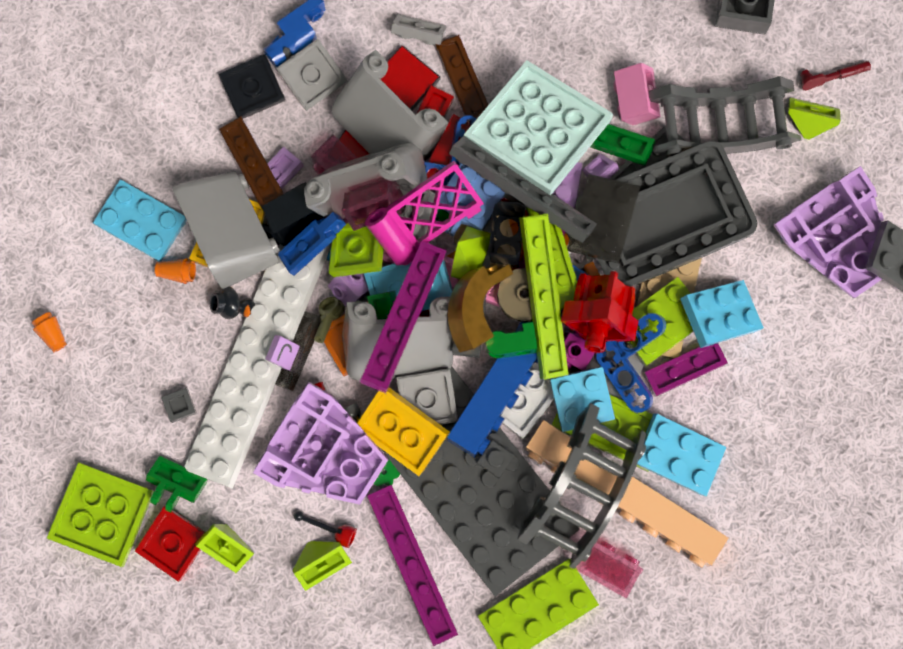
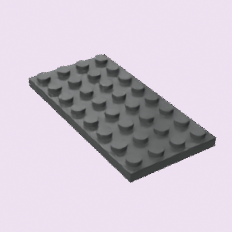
(483, 511)

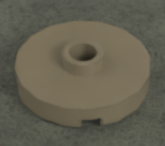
(509, 298)

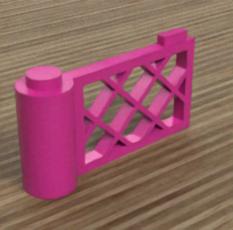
(399, 239)

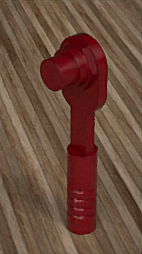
(810, 81)

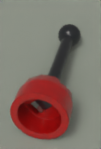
(344, 534)

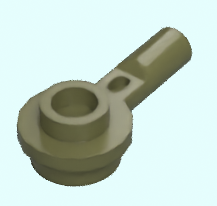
(329, 310)

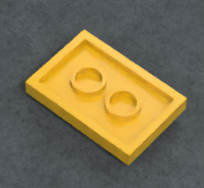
(402, 430)

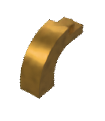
(466, 306)

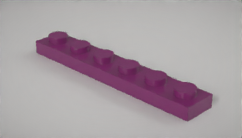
(403, 317)
(412, 565)

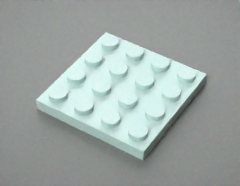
(539, 126)

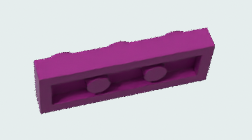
(685, 368)

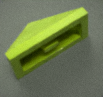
(813, 118)
(470, 251)
(225, 546)
(319, 562)

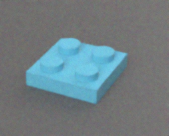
(576, 391)

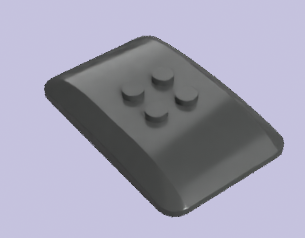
(682, 213)

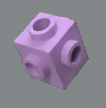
(349, 288)

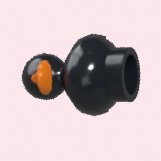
(228, 304)

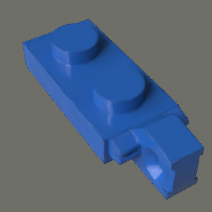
(310, 242)

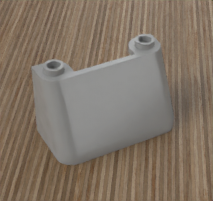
(379, 116)
(401, 163)
(226, 227)
(427, 348)

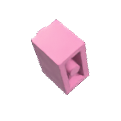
(633, 88)

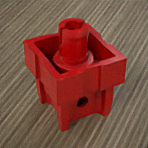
(601, 311)

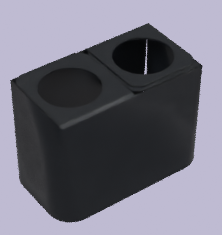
(505, 211)
(289, 215)

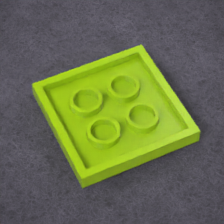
(100, 515)

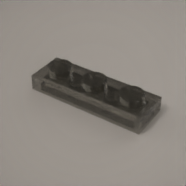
(305, 339)

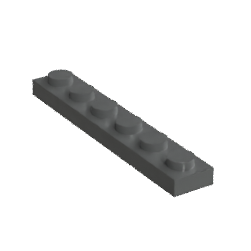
(511, 183)

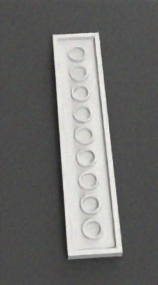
(248, 376)

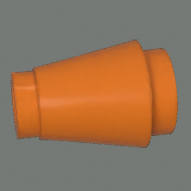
(176, 270)
(49, 331)

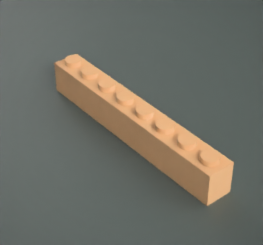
(639, 502)

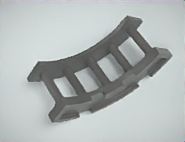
(718, 98)
(564, 477)

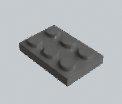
(887, 254)

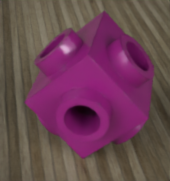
(581, 357)

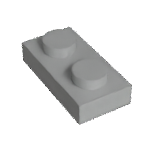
(410, 27)

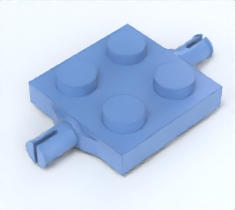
(486, 190)

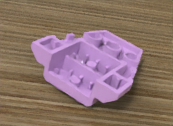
(837, 231)
(321, 450)

